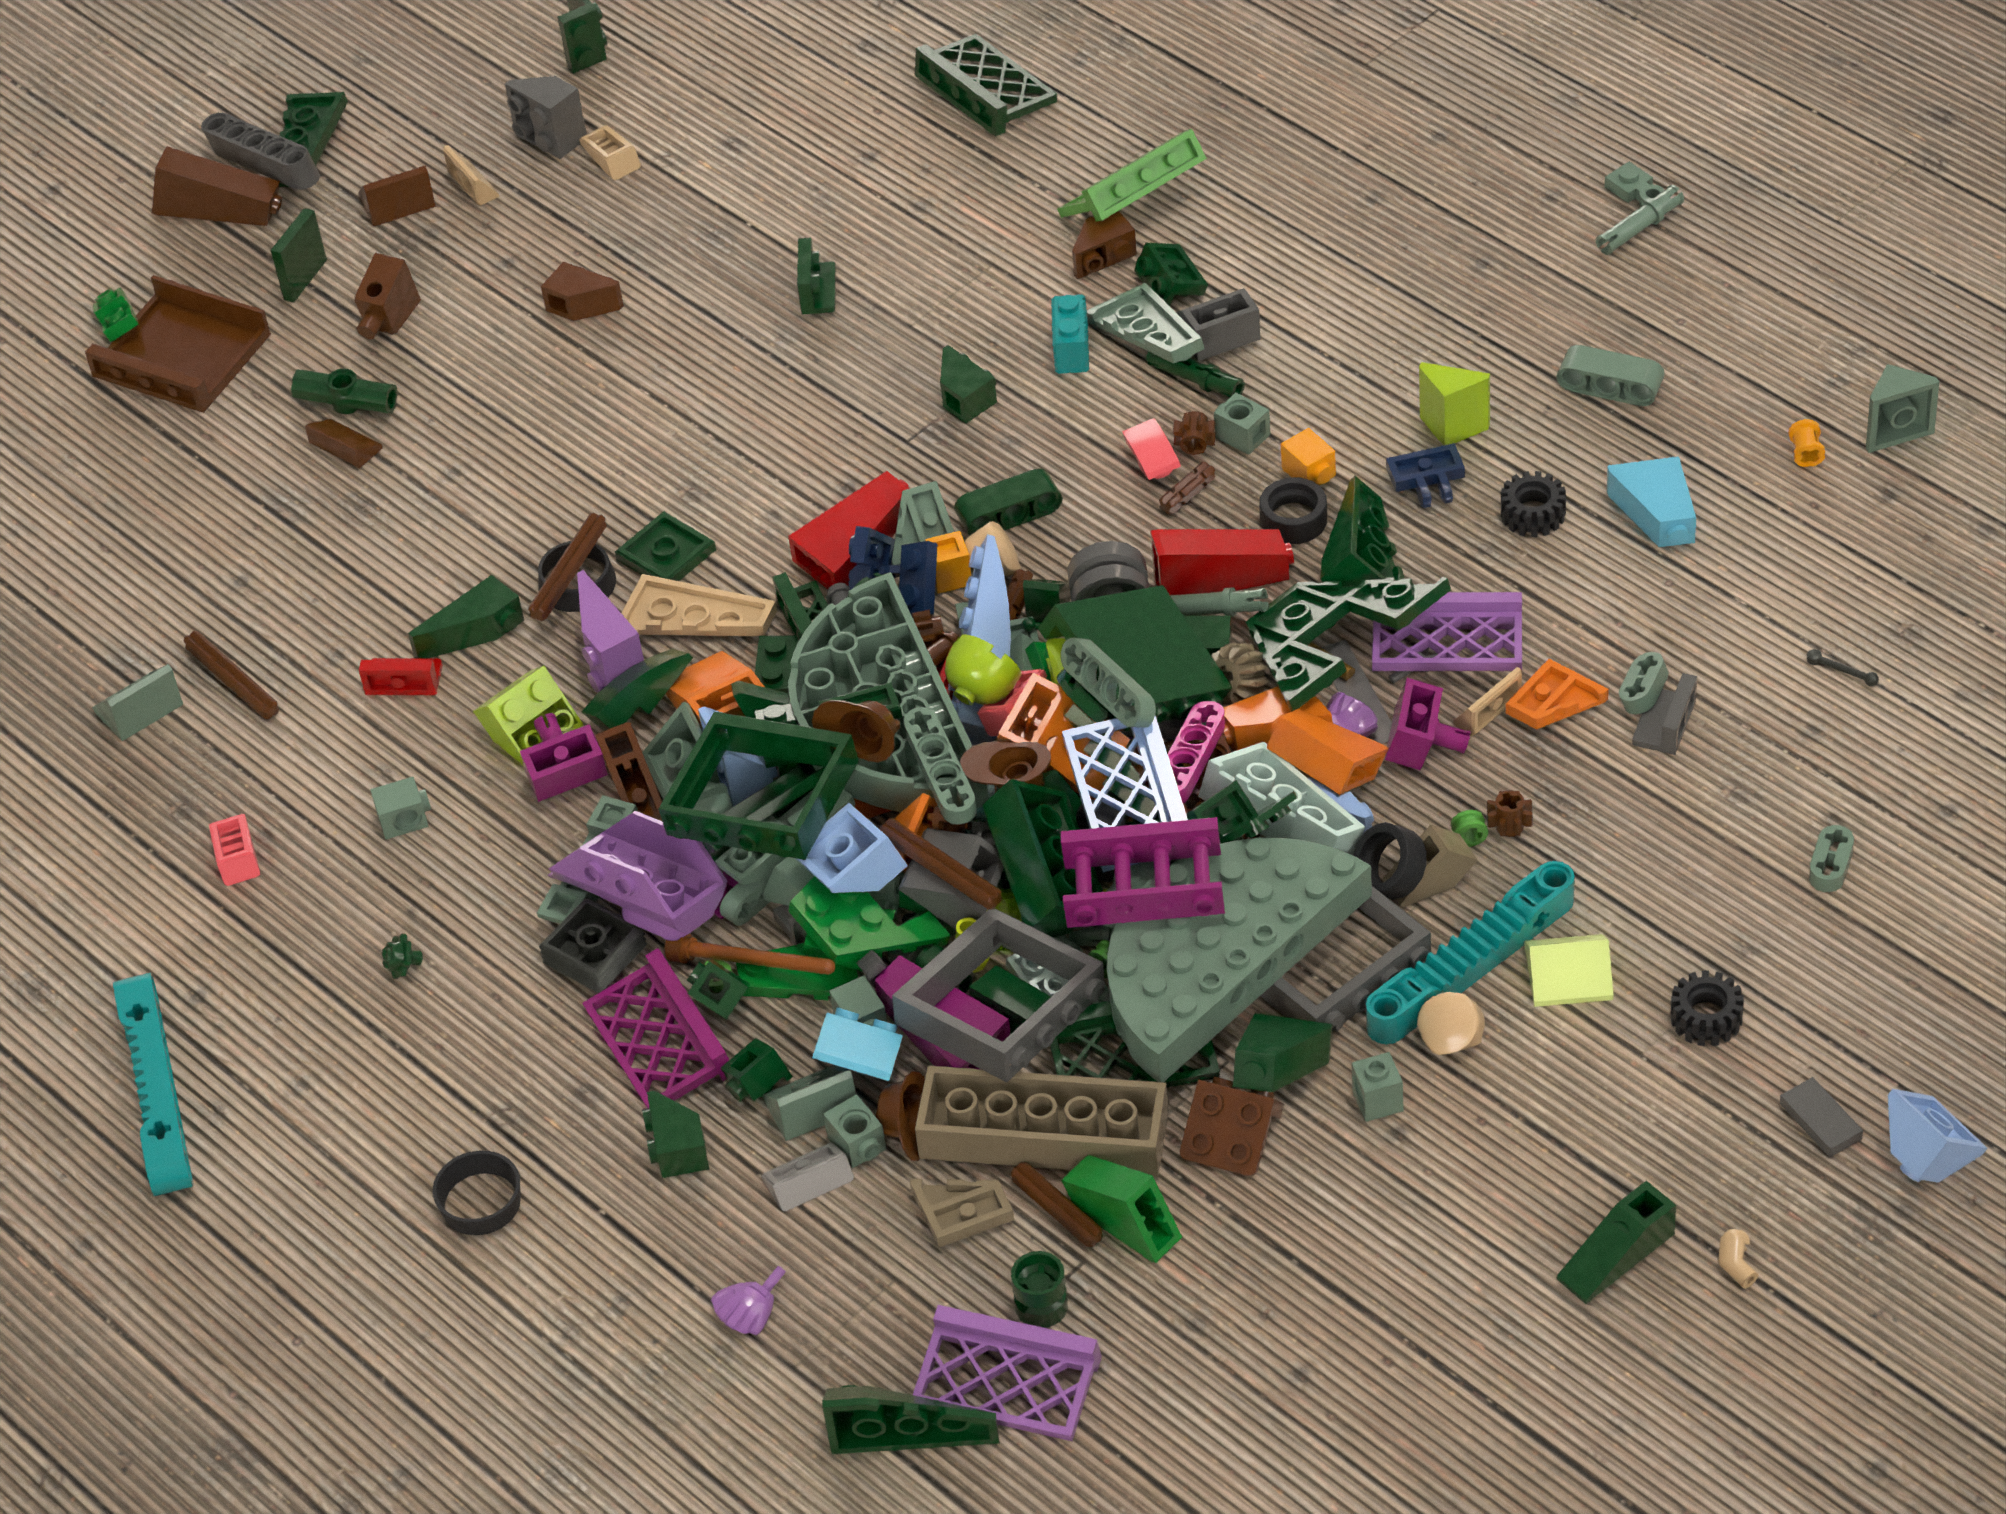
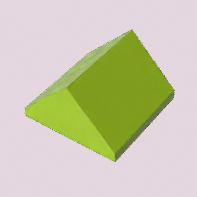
(1454, 401)

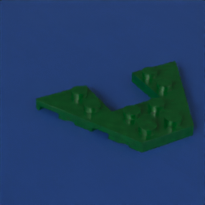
(1313, 608)

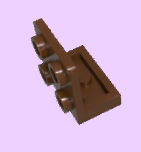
(1228, 1126)

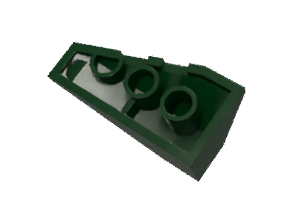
(1358, 540)

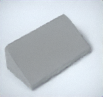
(808, 1176)

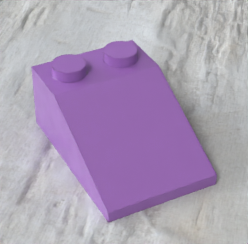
(608, 637)

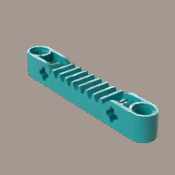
(1519, 917)
(162, 1130)

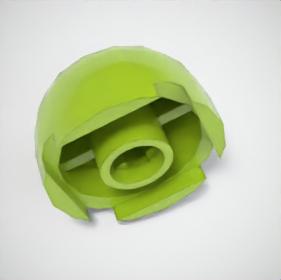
(979, 673)

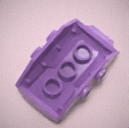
(654, 877)

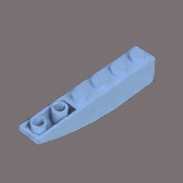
(984, 618)

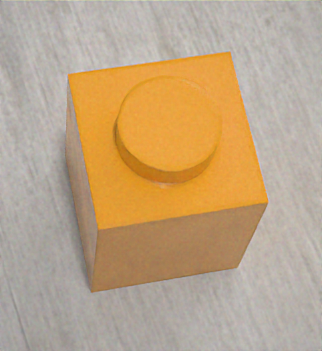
(1308, 457)

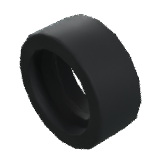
(1294, 491)
(1411, 862)

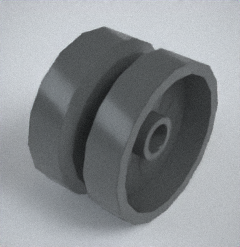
(1106, 570)

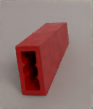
(823, 543)
(1218, 559)

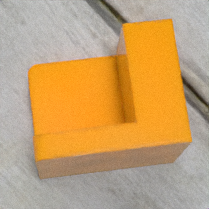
(952, 562)

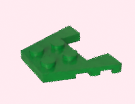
(854, 924)

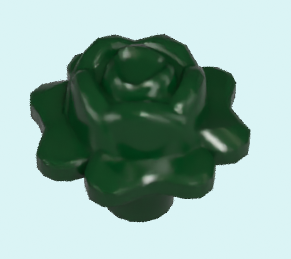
(399, 956)

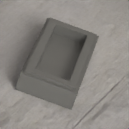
(1821, 1117)

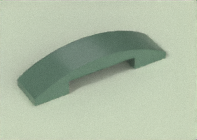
(566, 897)

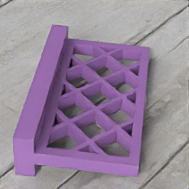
(1456, 611)
(1023, 1343)

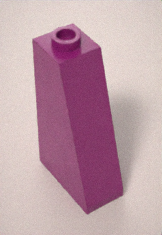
(954, 1003)

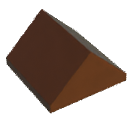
(397, 196)

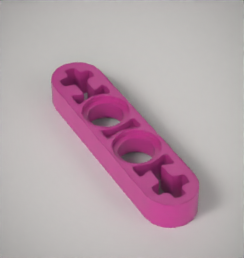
(1196, 754)

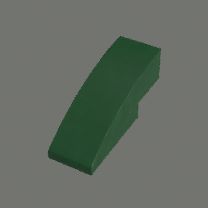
(636, 689)

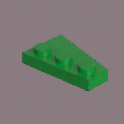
(784, 982)

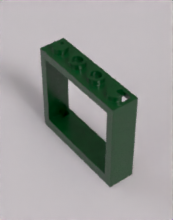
(766, 740)

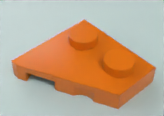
(1554, 695)

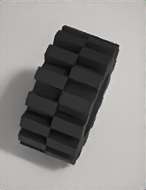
(1533, 518)
(1707, 990)

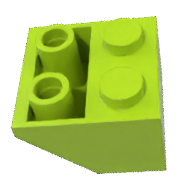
(512, 712)

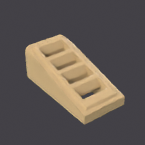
(611, 152)

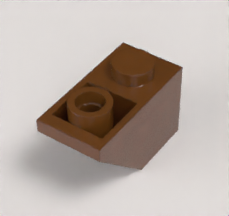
(1103, 244)
(580, 293)

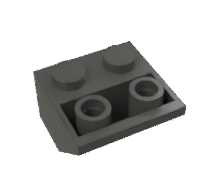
(546, 113)
(1224, 323)
(940, 896)

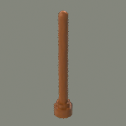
(689, 948)

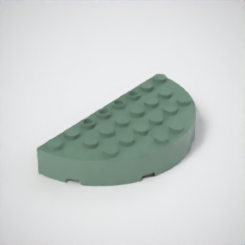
(875, 650)
(1192, 976)

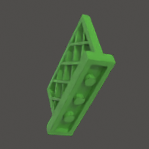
(1137, 177)

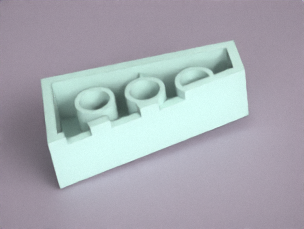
(1269, 778)

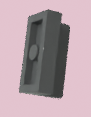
(1666, 721)

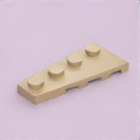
(683, 608)

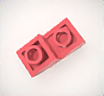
(1151, 449)

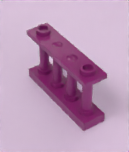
(1140, 844)

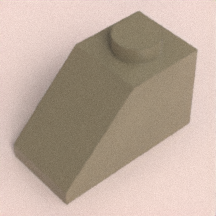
(1446, 864)

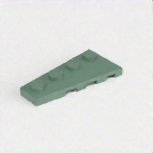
(1147, 323)

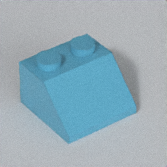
(858, 1045)

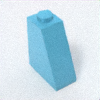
(1655, 499)

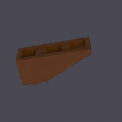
(629, 769)

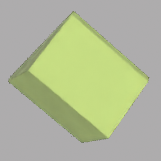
(1569, 970)

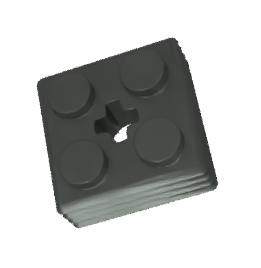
(592, 945)

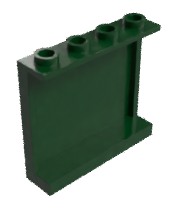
(1150, 642)

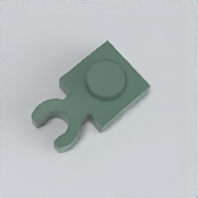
(1632, 183)

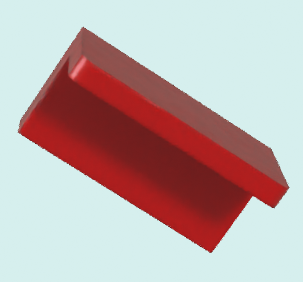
(400, 676)

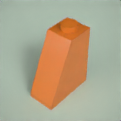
(1250, 719)
(1326, 750)

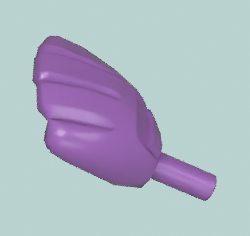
(1352, 714)
(747, 1305)

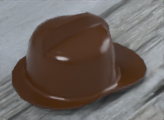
(868, 722)
(1000, 761)
(899, 1111)

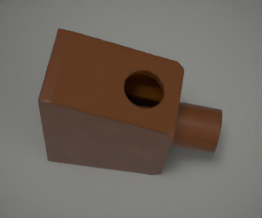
(385, 296)

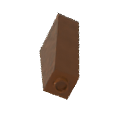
(212, 191)

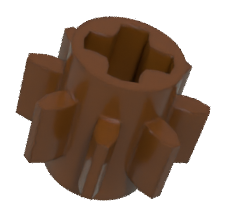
(1194, 433)
(928, 626)
(1509, 813)

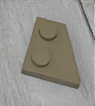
(961, 1208)

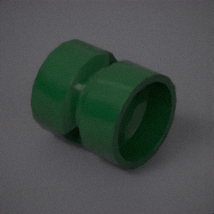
(1039, 1289)

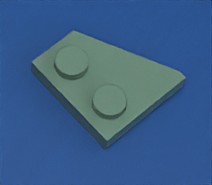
(920, 517)

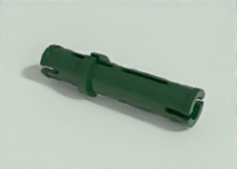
(1206, 376)

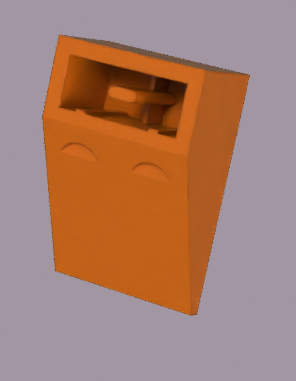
(710, 683)
(1041, 719)

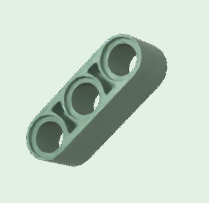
(1610, 375)

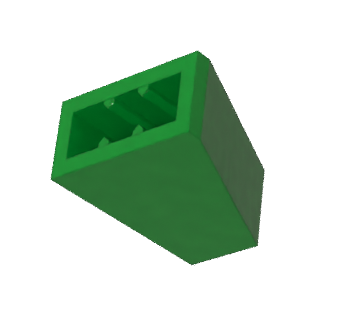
(1124, 1205)

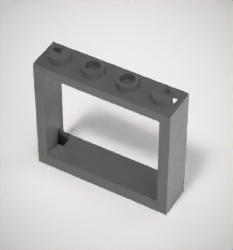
(1353, 995)
(916, 999)

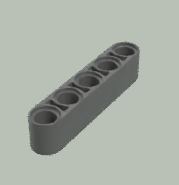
(260, 151)

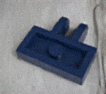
(1426, 468)
(869, 551)
(916, 575)

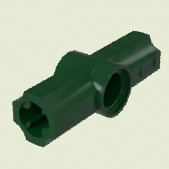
(344, 391)

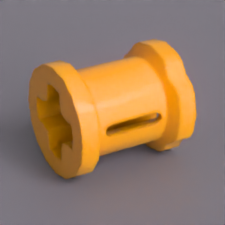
(1808, 448)

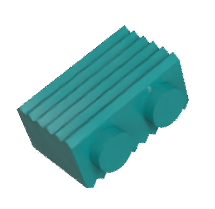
(1070, 334)

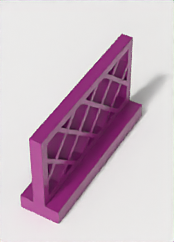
(680, 1008)

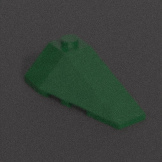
(887, 1420)

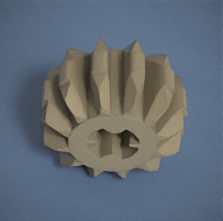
(1242, 669)

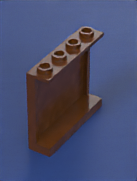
(183, 347)

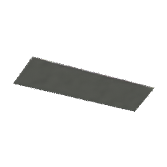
(1360, 689)

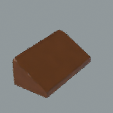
(342, 441)

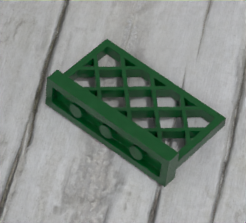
(971, 93)
(771, 800)
(1097, 1022)

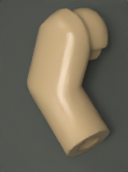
(1731, 1257)

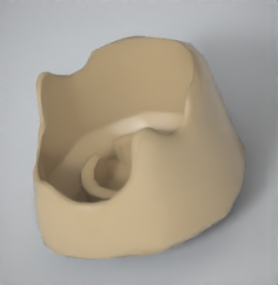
(1005, 547)
(1450, 1023)

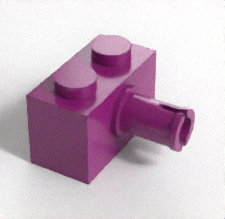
(1417, 726)
(562, 759)

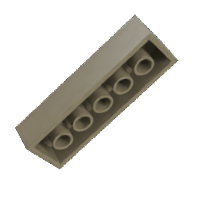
(1041, 1119)

